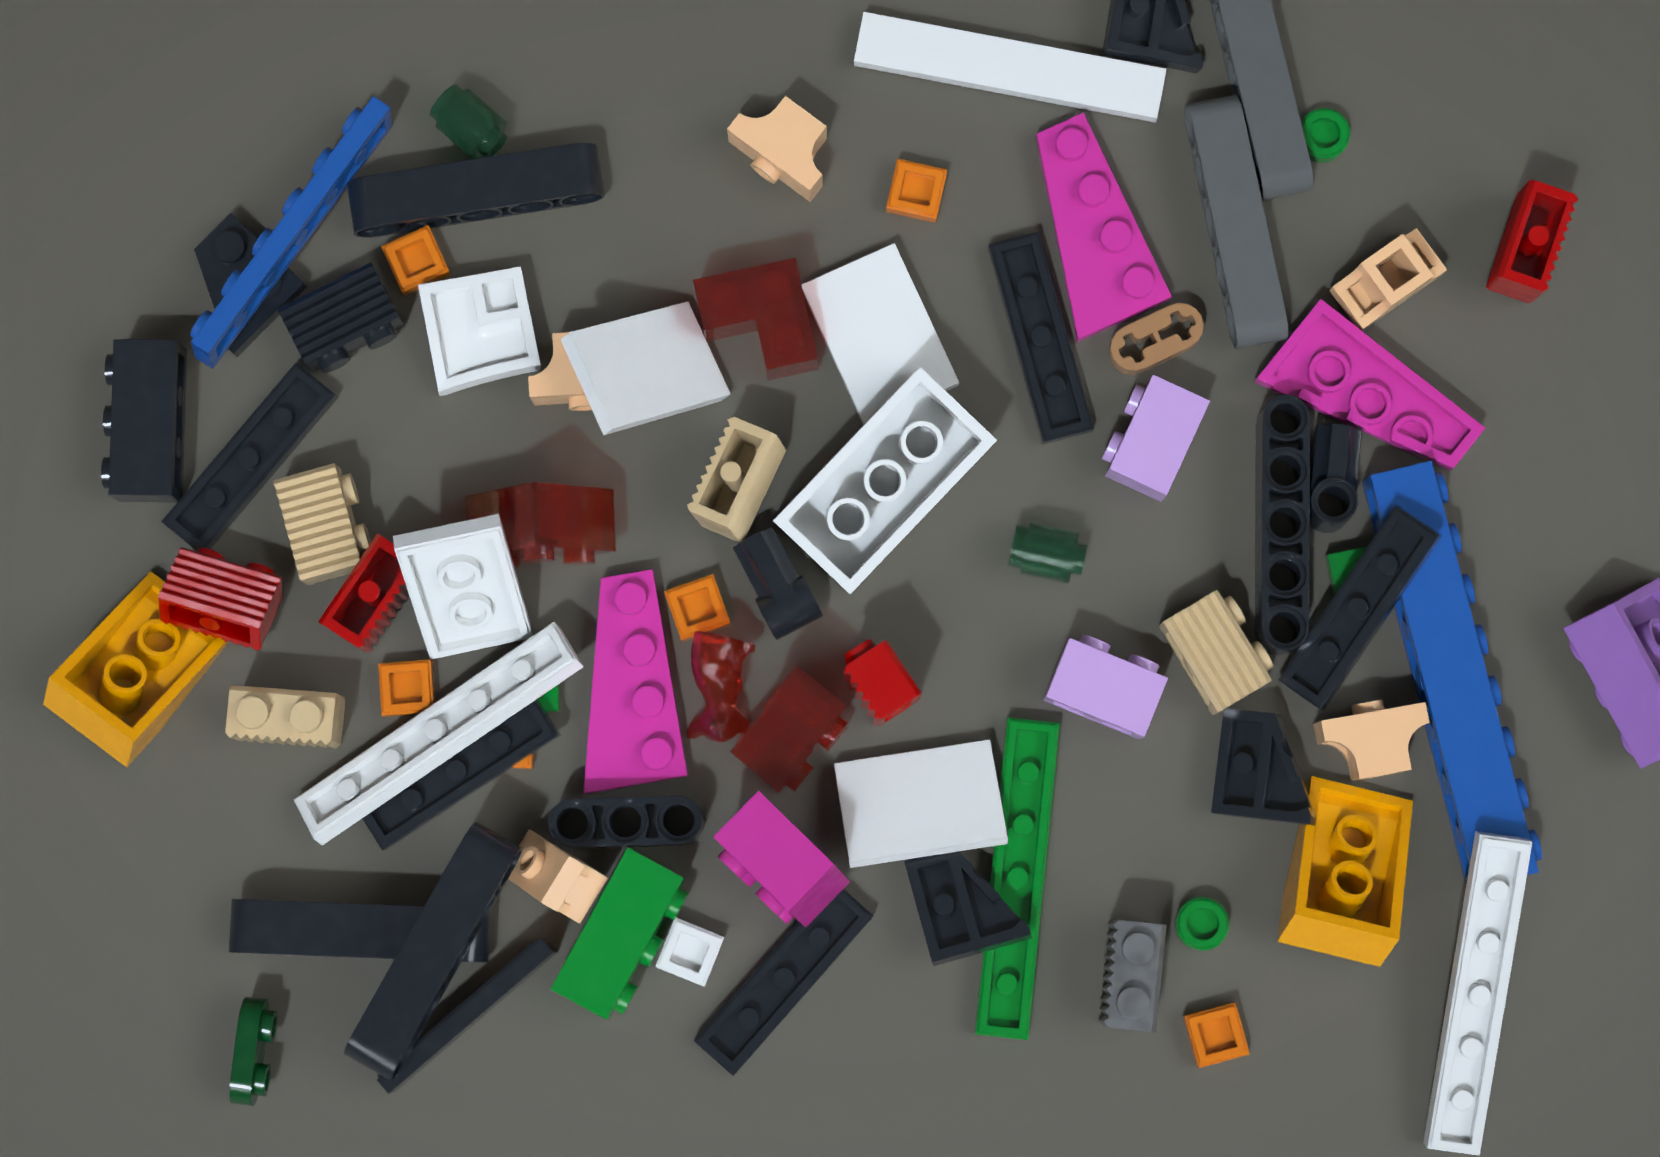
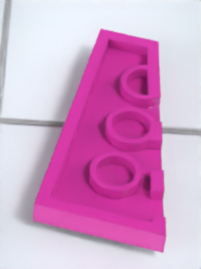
(1099, 242)
(1365, 386)
(633, 701)

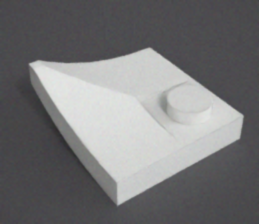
(479, 329)

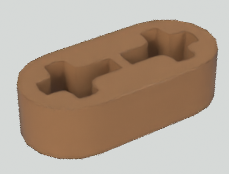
(1151, 327)

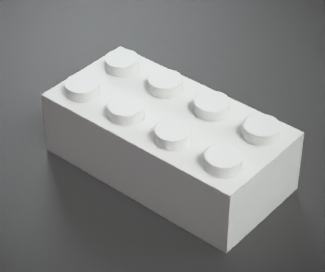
(884, 480)

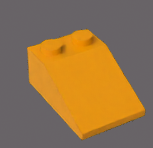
(130, 674)
(1348, 874)

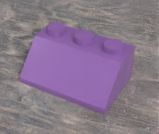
(1623, 660)

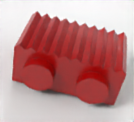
(1531, 241)
(220, 597)
(368, 597)
(880, 680)

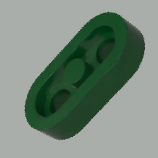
(248, 1073)

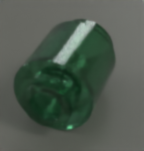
(469, 122)
(1047, 552)

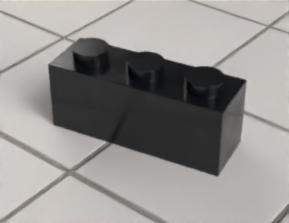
(145, 420)

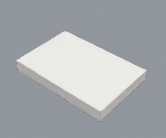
(876, 328)
(645, 367)
(463, 586)
(920, 803)

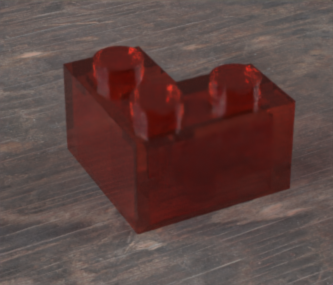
(764, 301)
(550, 521)
(790, 731)

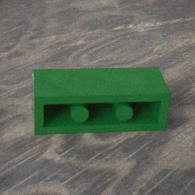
(620, 935)

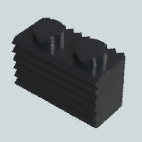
(342, 319)

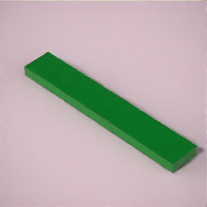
(1019, 875)

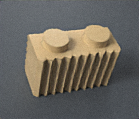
(737, 479)
(322, 522)
(1217, 651)
(285, 716)

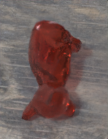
(719, 677)

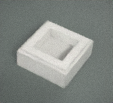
(690, 951)

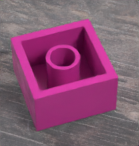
(774, 852)

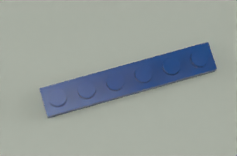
(278, 247)

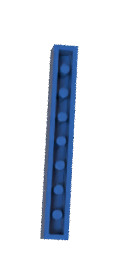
(1450, 672)

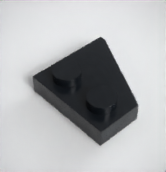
(1152, 33)
(230, 249)
(1259, 771)
(960, 909)

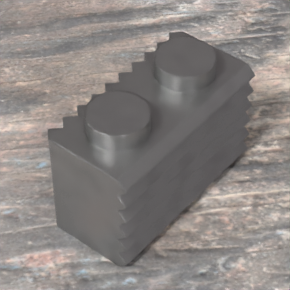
(1133, 975)

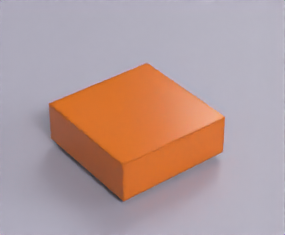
(916, 190)
(416, 260)
(697, 607)
(406, 687)
(1216, 1034)

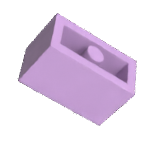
(1156, 437)
(1105, 686)

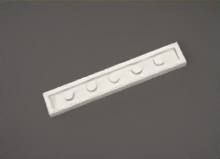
(1009, 67)
(437, 733)
(1477, 993)

